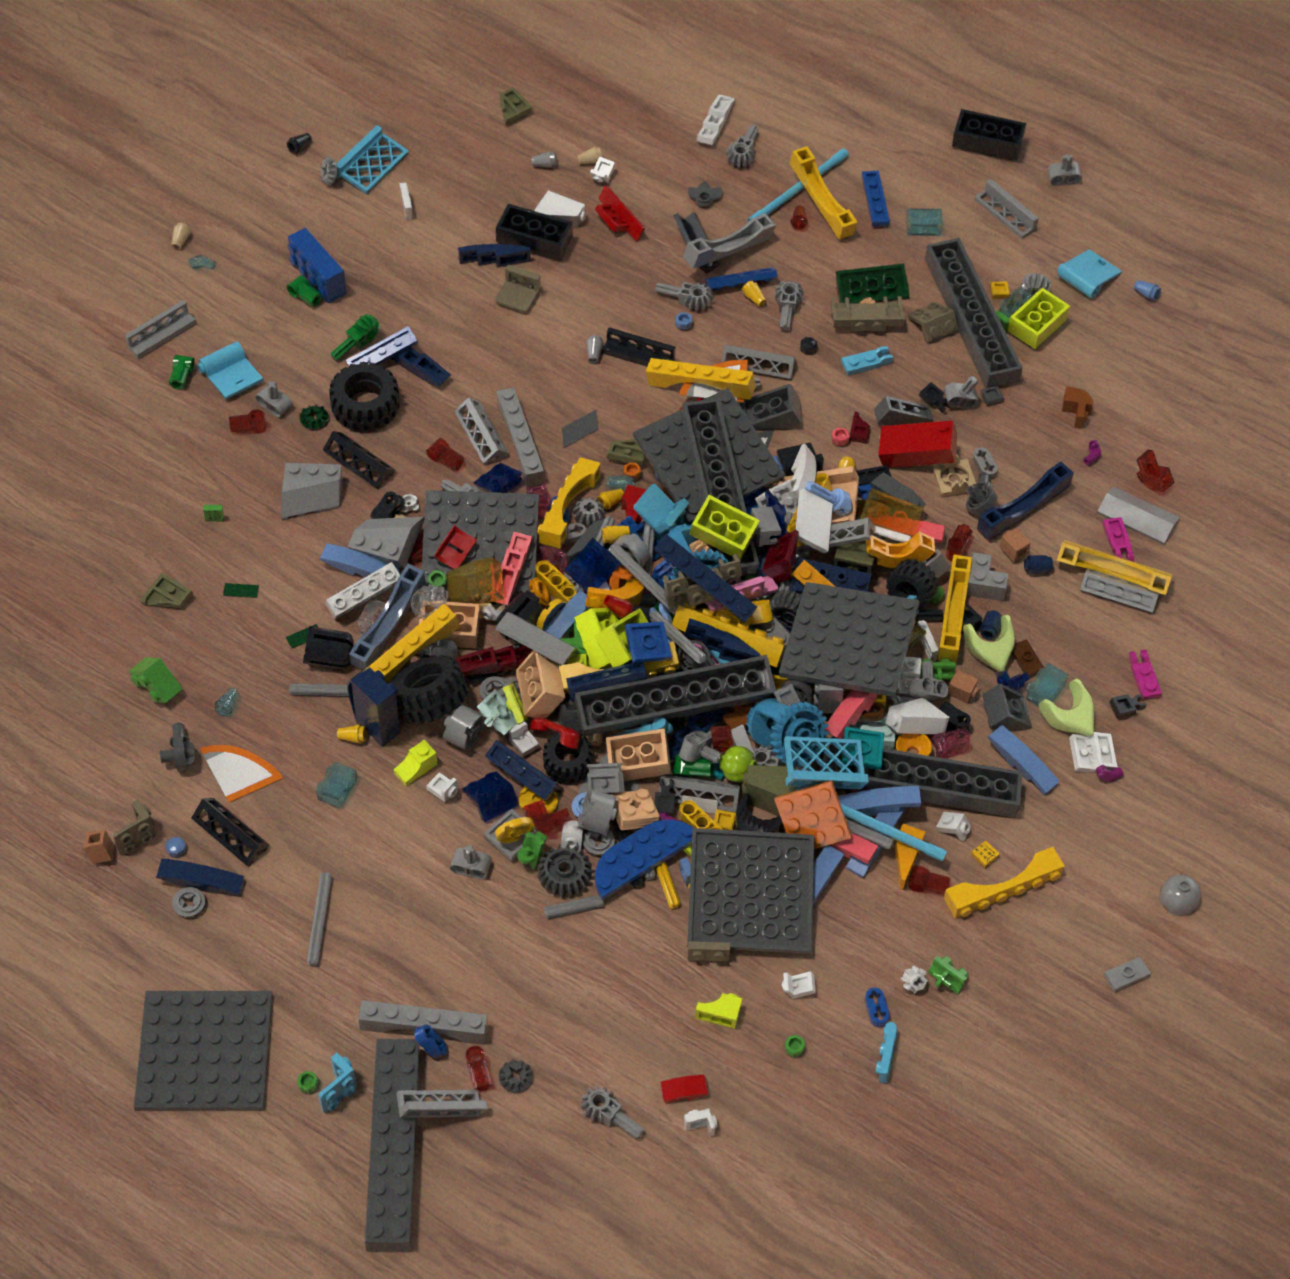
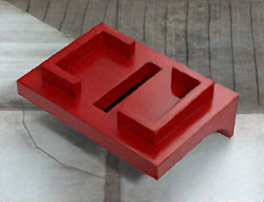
(459, 540)

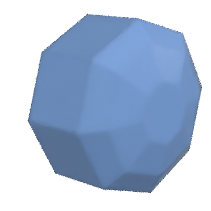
(683, 321)
(175, 847)

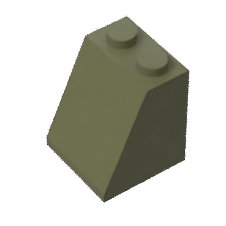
(854, 557)
(764, 784)

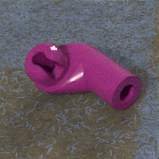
(1094, 452)
(1107, 775)

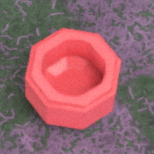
(840, 436)

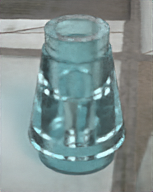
(621, 481)
(226, 702)

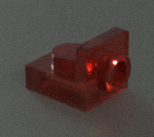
(721, 738)

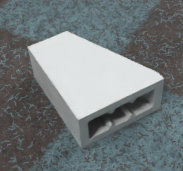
(562, 207)
(917, 718)

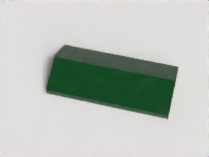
(872, 282)

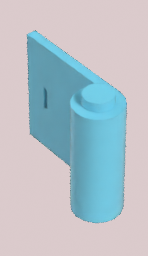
(1087, 272)
(229, 370)

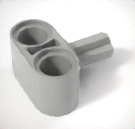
(1065, 173)
(962, 395)
(274, 400)
(928, 687)
(695, 747)
(470, 862)

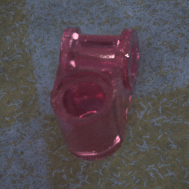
(544, 499)
(553, 555)
(948, 745)

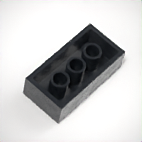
(989, 134)
(536, 230)

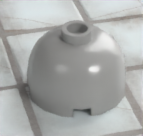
(1180, 895)

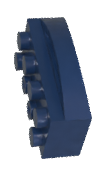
(836, 575)
(375, 705)

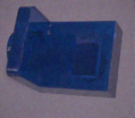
(1015, 682)

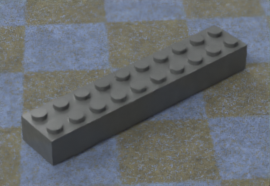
(974, 313)
(715, 464)
(674, 695)
(944, 781)
(392, 1148)

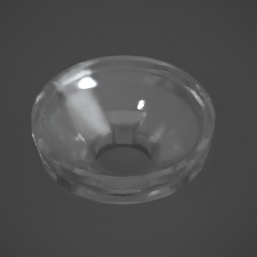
(426, 597)

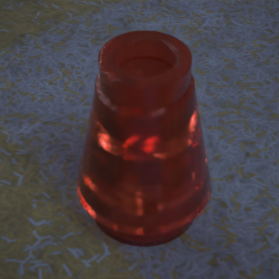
(799, 218)

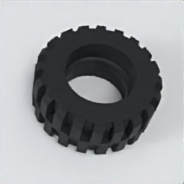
(364, 414)
(430, 689)

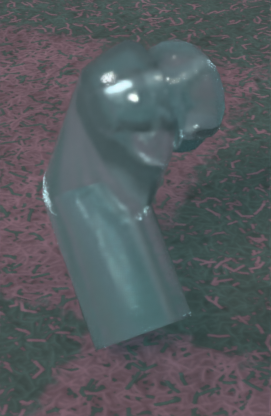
(201, 261)

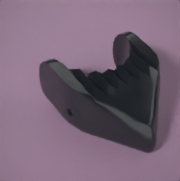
(747, 822)

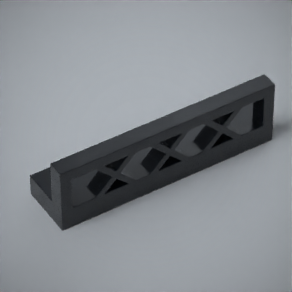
(691, 230)
(638, 352)
(363, 455)
(234, 825)

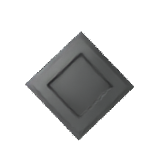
(992, 396)

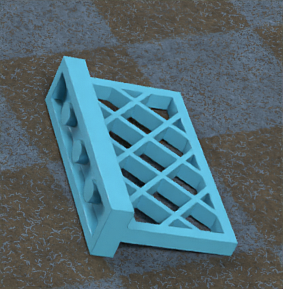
(358, 152)
(840, 779)

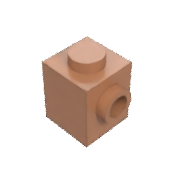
(1015, 544)
(963, 686)
(99, 846)

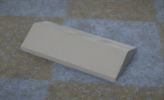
(1138, 515)
(536, 638)

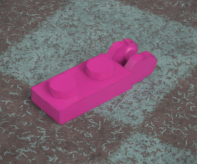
(1118, 537)
(1144, 676)

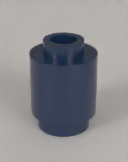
(1038, 564)
(991, 624)

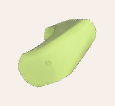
(992, 653)
(1078, 719)

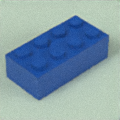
(316, 265)

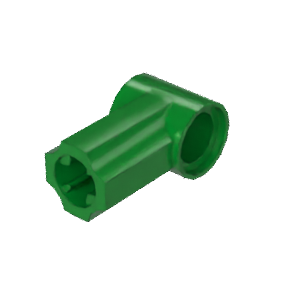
(301, 288)
(181, 368)
(698, 768)

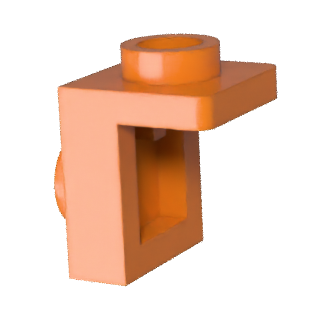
(618, 578)

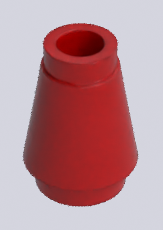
(618, 606)

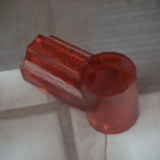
(253, 421)
(442, 452)
(958, 541)
(922, 879)
(478, 1069)

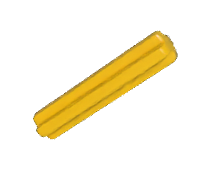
(667, 885)

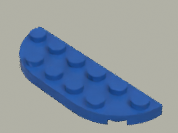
(640, 854)

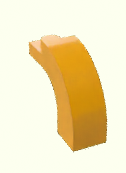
(890, 555)
(631, 591)

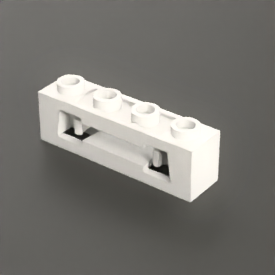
(362, 591)

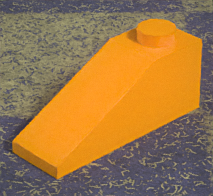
(906, 855)

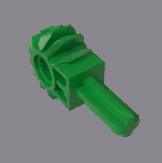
(358, 335)

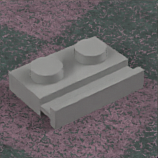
(605, 777)

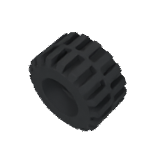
(913, 579)
(567, 770)

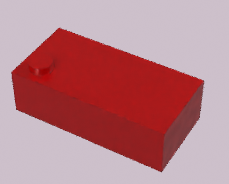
(918, 444)

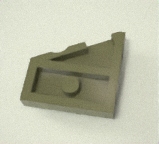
(626, 452)
(166, 593)

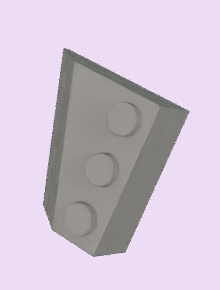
(310, 488)
(387, 538)

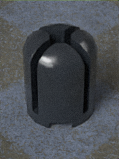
(524, 606)
(328, 648)

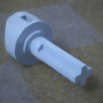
(837, 497)

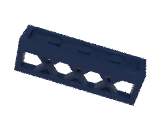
(606, 677)
(522, 770)

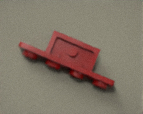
(617, 215)

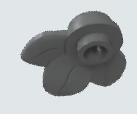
(705, 194)

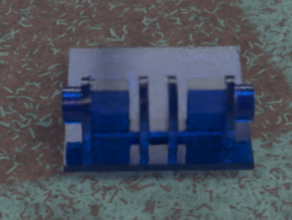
(499, 479)

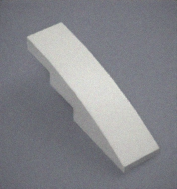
(716, 119)
(803, 469)

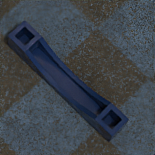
(1047, 487)
(705, 578)

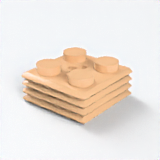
(635, 809)

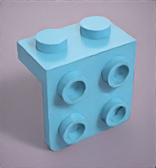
(659, 510)
(341, 1087)

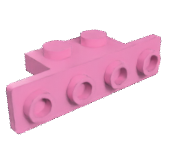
(750, 589)

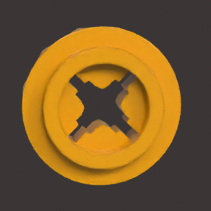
(540, 590)

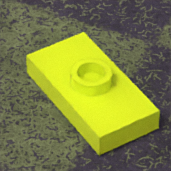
(514, 703)

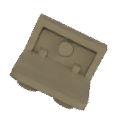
(519, 289)
(935, 320)
(137, 832)
(708, 951)

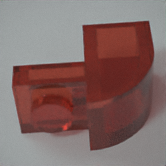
(1151, 474)
(541, 818)

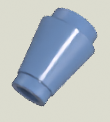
(1148, 290)

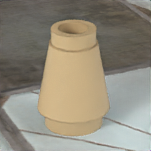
(590, 156)
(180, 235)

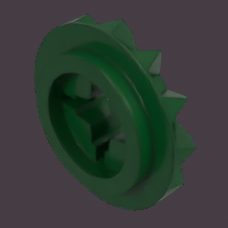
(310, 422)

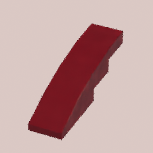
(493, 660)

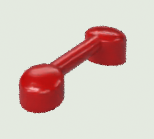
(569, 736)

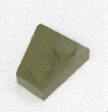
(513, 105)

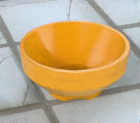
(918, 742)

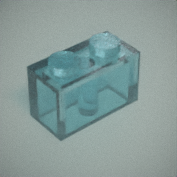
(924, 222)
(1047, 685)

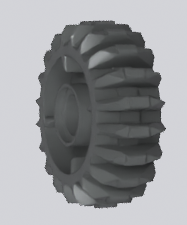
(785, 606)
(564, 882)

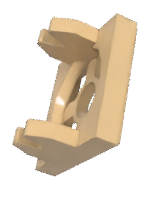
(957, 487)

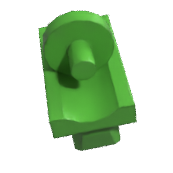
(942, 670)
(532, 849)
(947, 975)

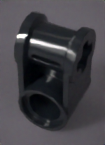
(387, 508)
(956, 717)

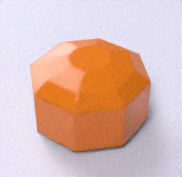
(633, 470)

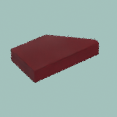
(859, 429)

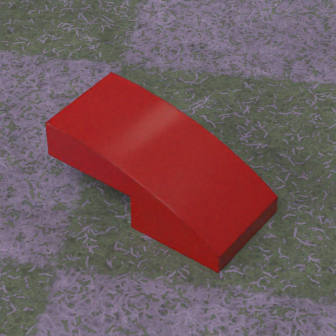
(684, 1087)

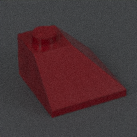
(781, 557)

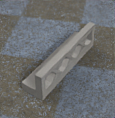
(1011, 208)
(160, 332)
(763, 356)
(483, 423)
(847, 533)
(1119, 590)
(704, 786)
(437, 1107)

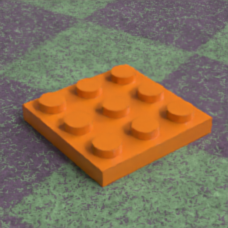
(814, 812)

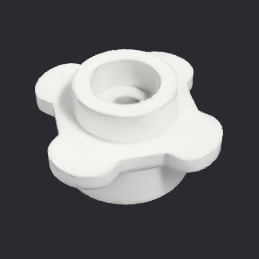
(410, 499)

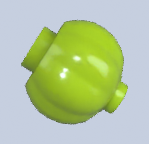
(736, 762)

